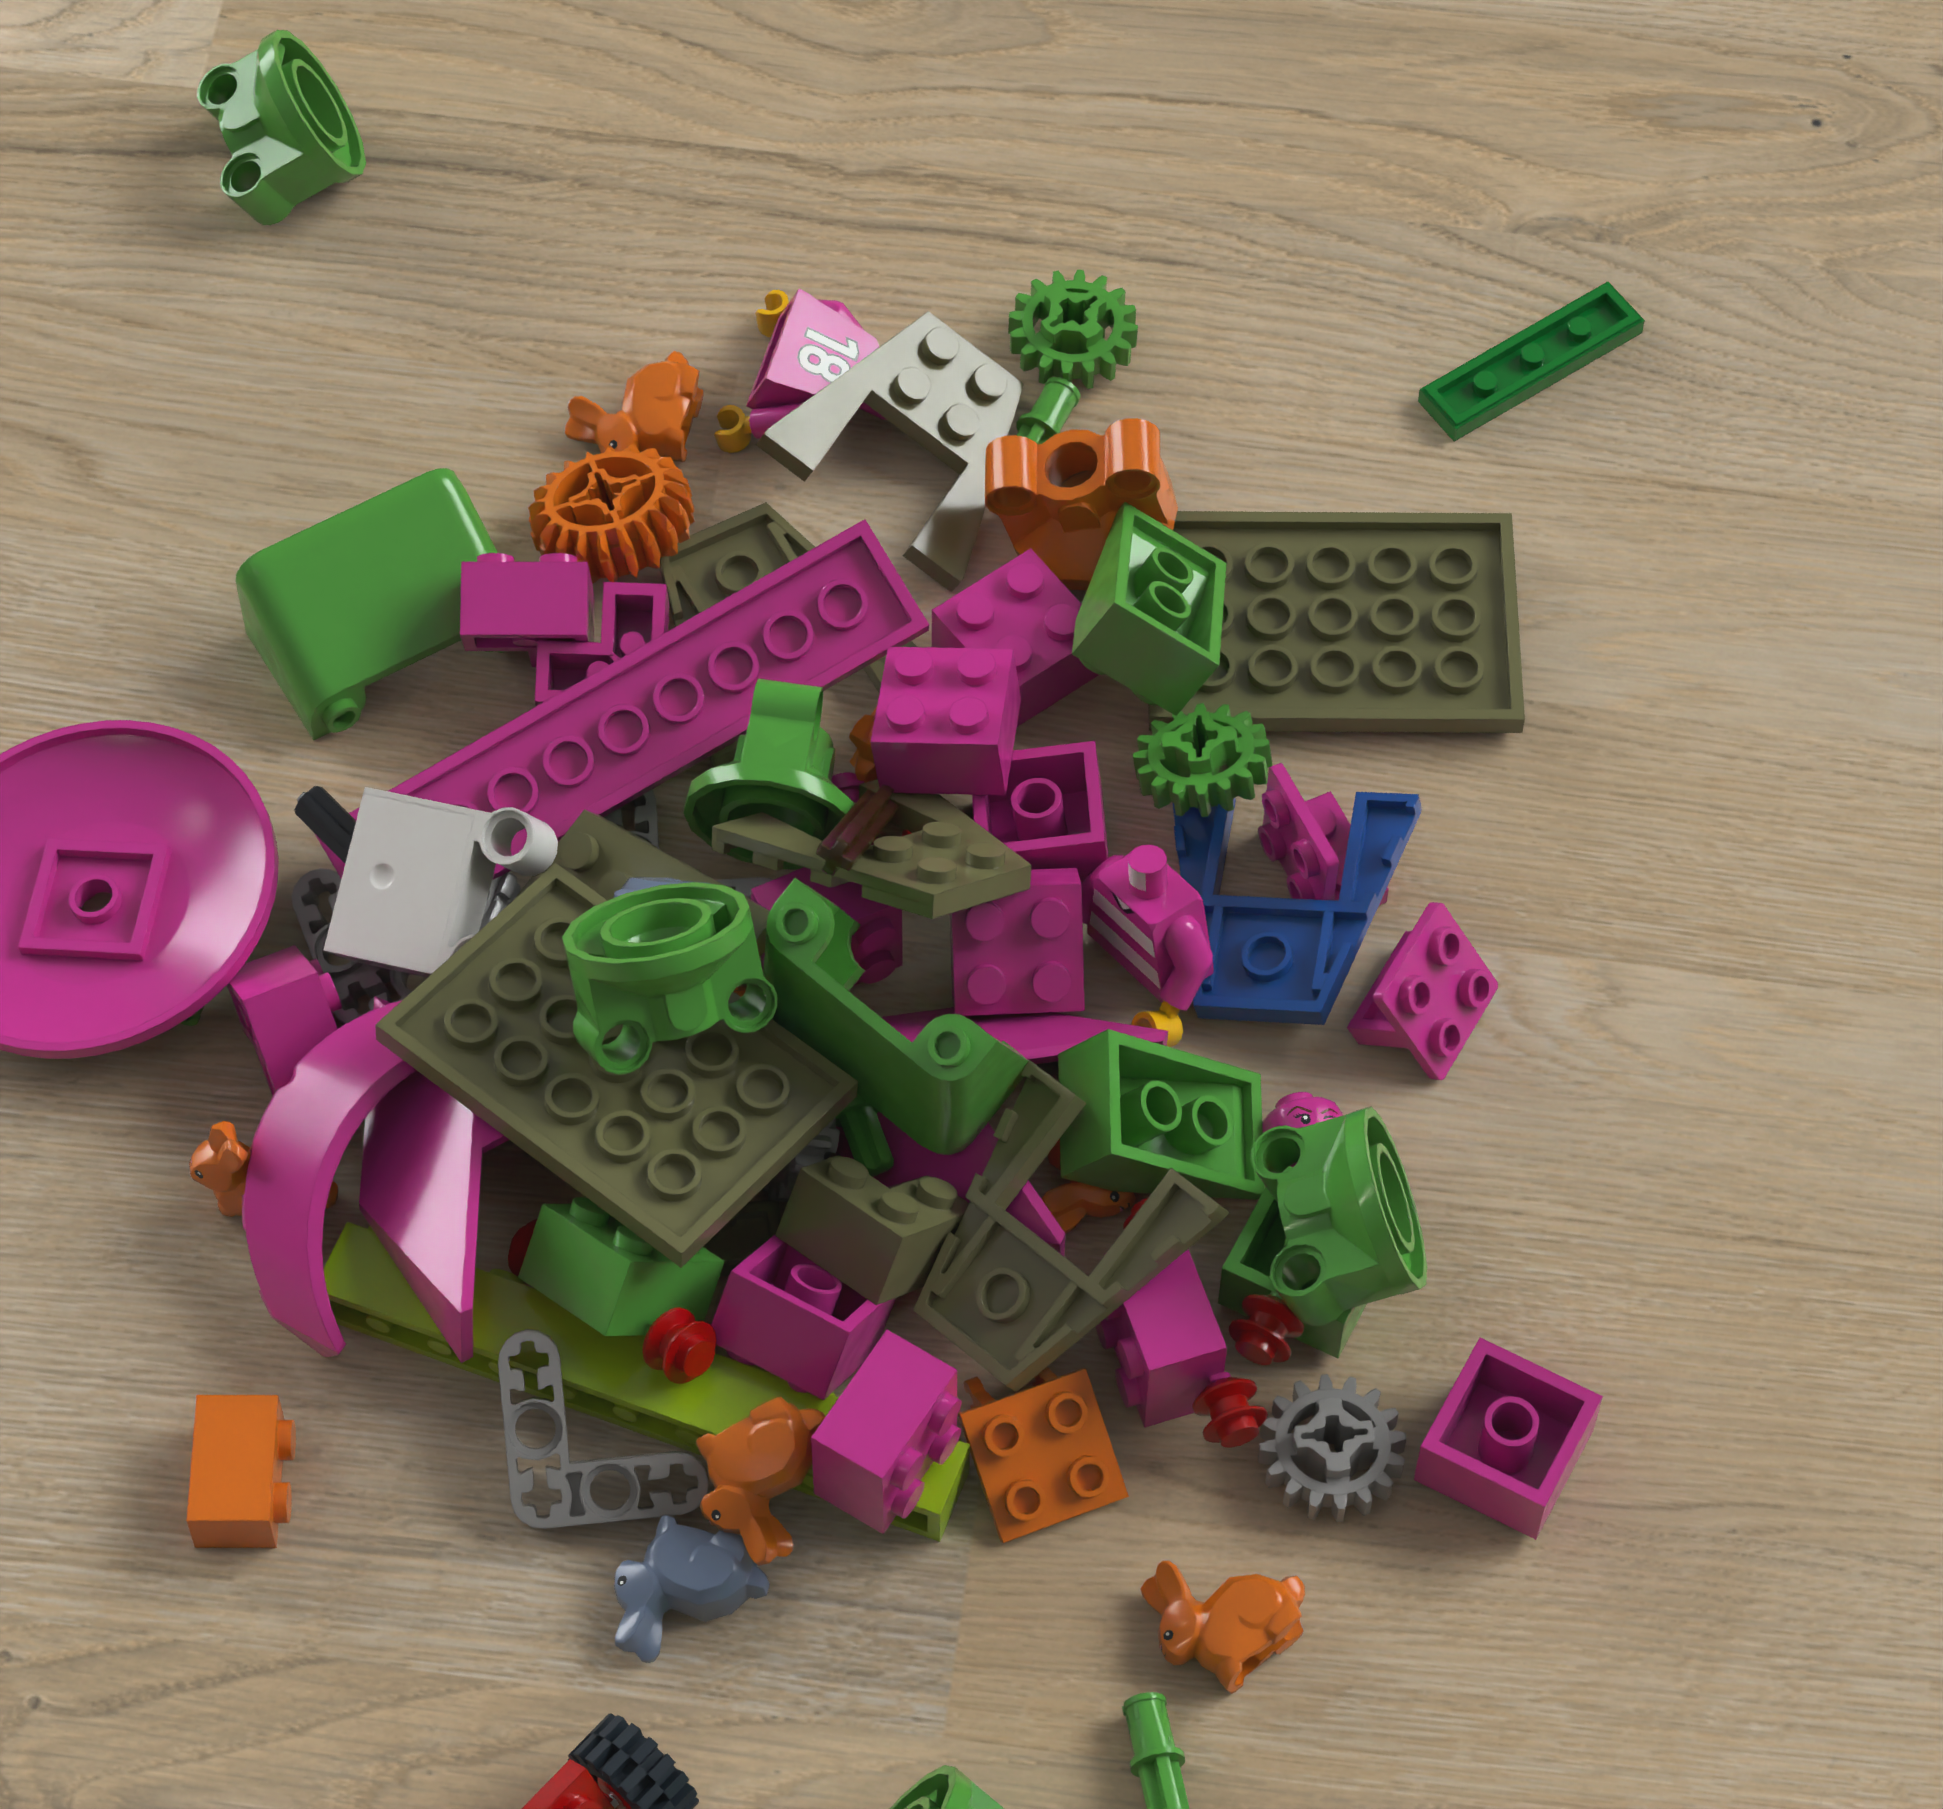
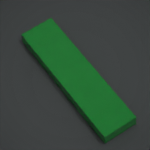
(1530, 361)

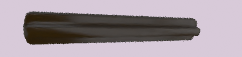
(857, 830)

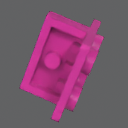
(1427, 994)

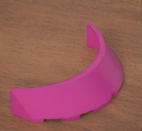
(295, 1166)

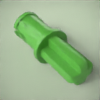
(1049, 410)
(865, 1136)
(1155, 1753)

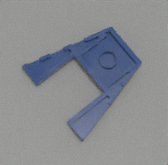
(1289, 954)

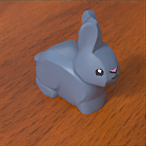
(683, 1572)

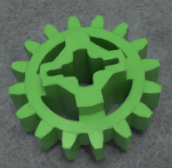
(1073, 329)
(1202, 760)

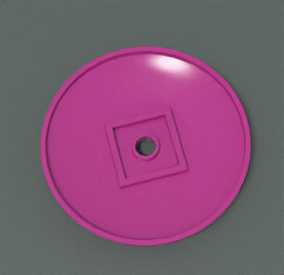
(177, 847)

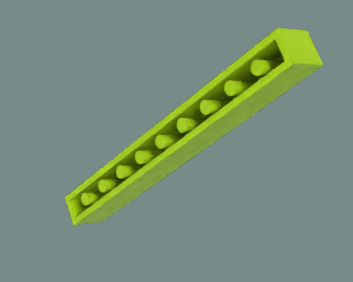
(599, 1372)

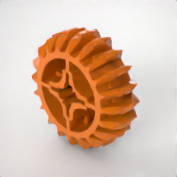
(613, 511)

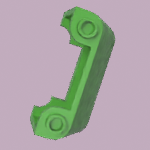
(361, 595)
(931, 1088)

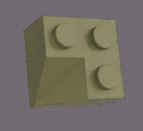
(870, 1233)

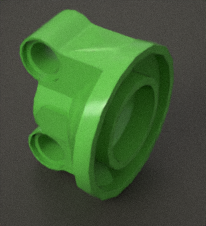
(282, 127)
(777, 769)
(664, 970)
(1342, 1215)

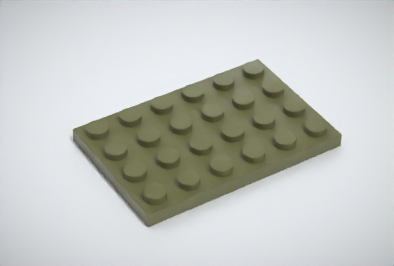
(1364, 621)
(654, 1147)

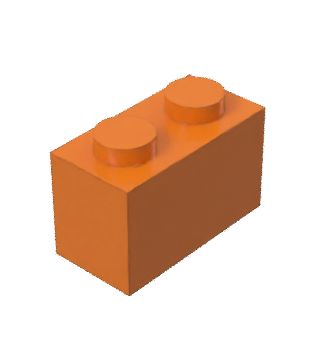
(237, 1471)

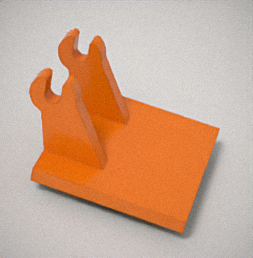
(1041, 1452)

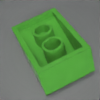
(1152, 612)
(1156, 1113)

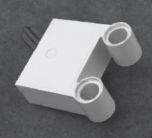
(416, 873)

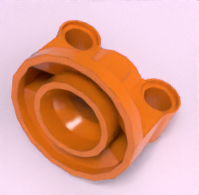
(1069, 488)

